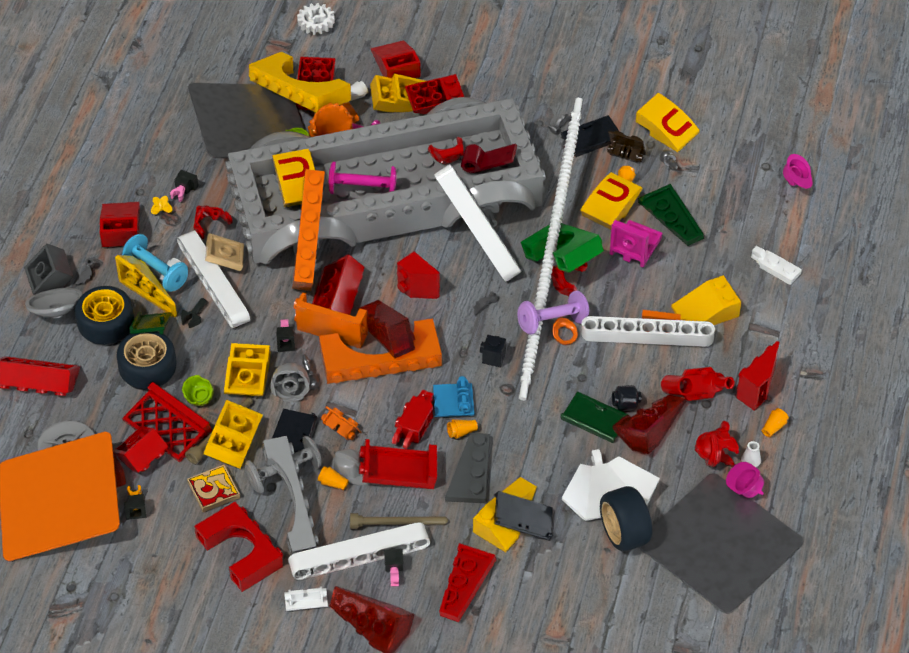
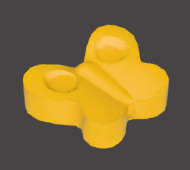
(161, 205)

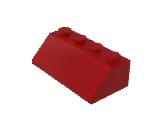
(339, 285)
(38, 375)

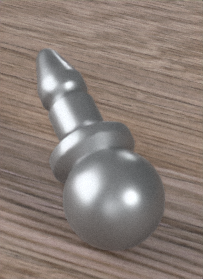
(668, 159)
(314, 380)

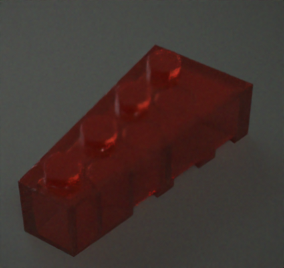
(389, 328)

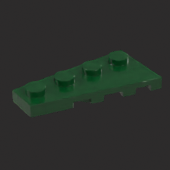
(672, 213)

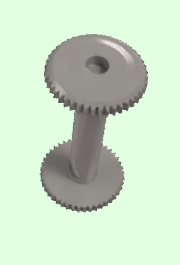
(312, 454)

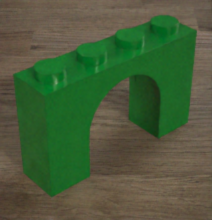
(573, 246)

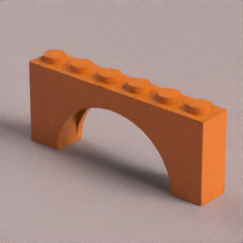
(308, 230)
(346, 364)

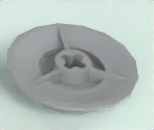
(63, 433)

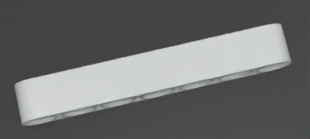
(477, 222)
(213, 280)
(699, 332)
(357, 551)

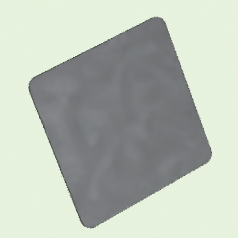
(239, 115)
(721, 543)

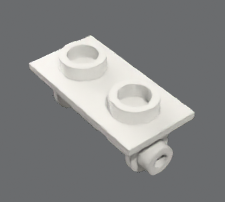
(306, 599)

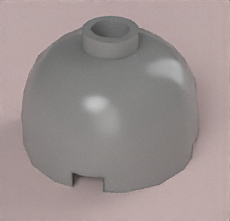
(290, 382)

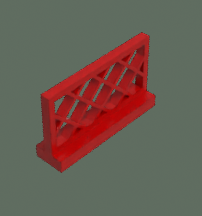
(180, 412)

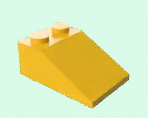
(709, 302)

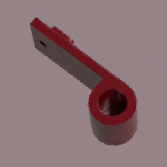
(477, 160)

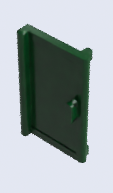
(150, 322)
(590, 416)

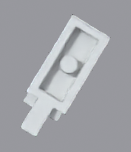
(776, 265)

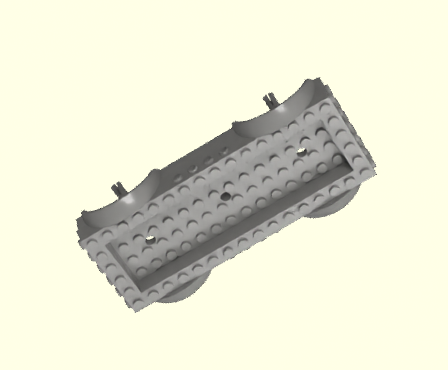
(374, 213)

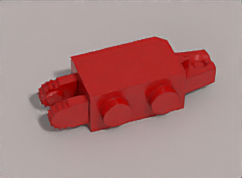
(414, 420)

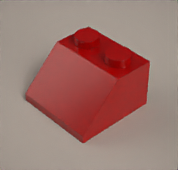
(418, 277)
(141, 449)

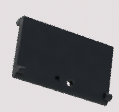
(594, 136)
(294, 426)
(520, 513)

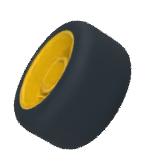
(104, 315)

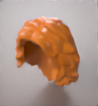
(330, 119)

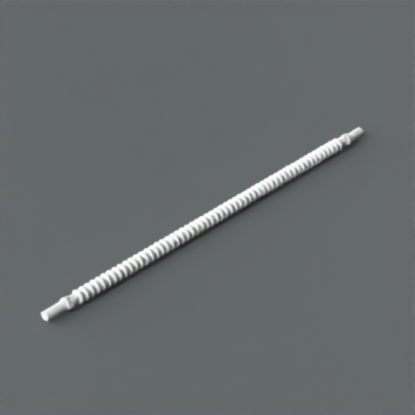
(551, 244)

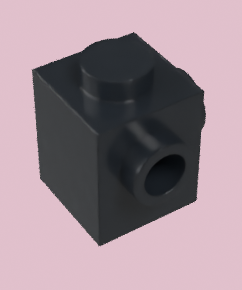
(493, 350)

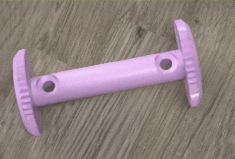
(529, 317)

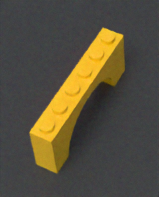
(273, 74)

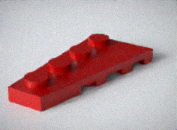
(467, 576)

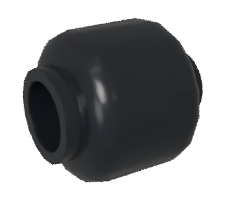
(626, 397)

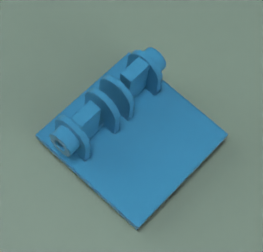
(454, 399)

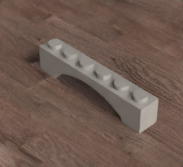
(279, 456)

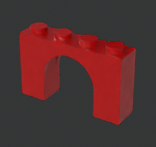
(234, 522)

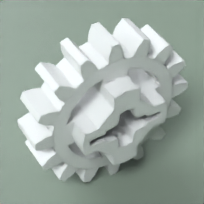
(316, 18)

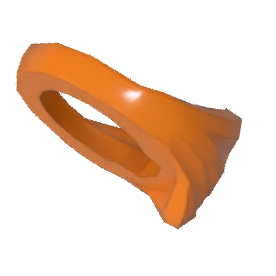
(564, 322)

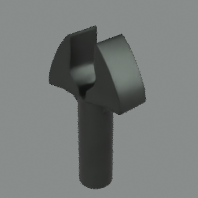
(193, 314)

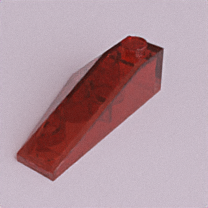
(649, 426)
(376, 620)

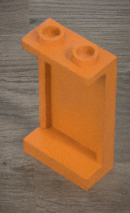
(324, 321)

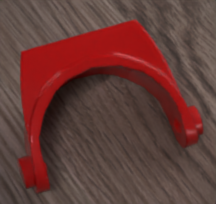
(447, 155)

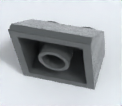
(48, 269)

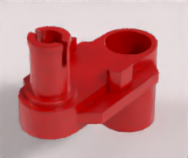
(696, 383)

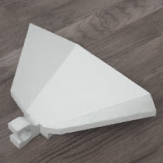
(594, 481)

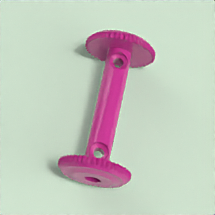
(361, 180)

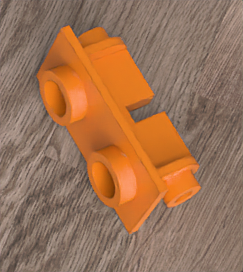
(347, 427)

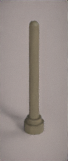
(195, 453)
(358, 520)

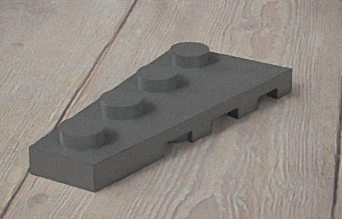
(470, 476)

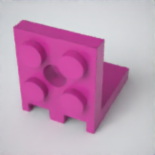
(633, 241)

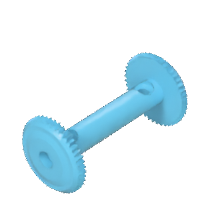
(173, 276)

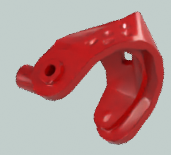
(206, 211)
(560, 282)

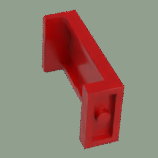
(398, 466)

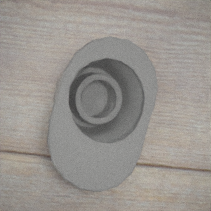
(347, 464)

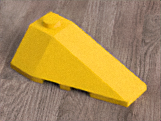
(140, 279)
(484, 521)

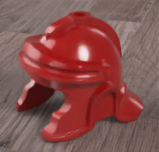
(711, 445)

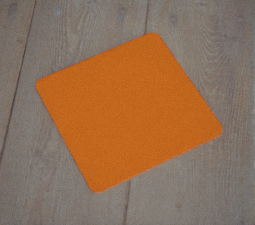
(58, 496)

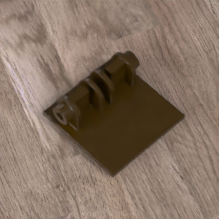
(621, 143)

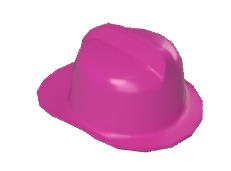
(797, 171)
(745, 480)

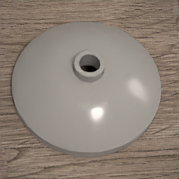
(53, 302)

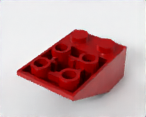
(397, 59)
(315, 70)
(430, 93)
(119, 223)
(757, 378)

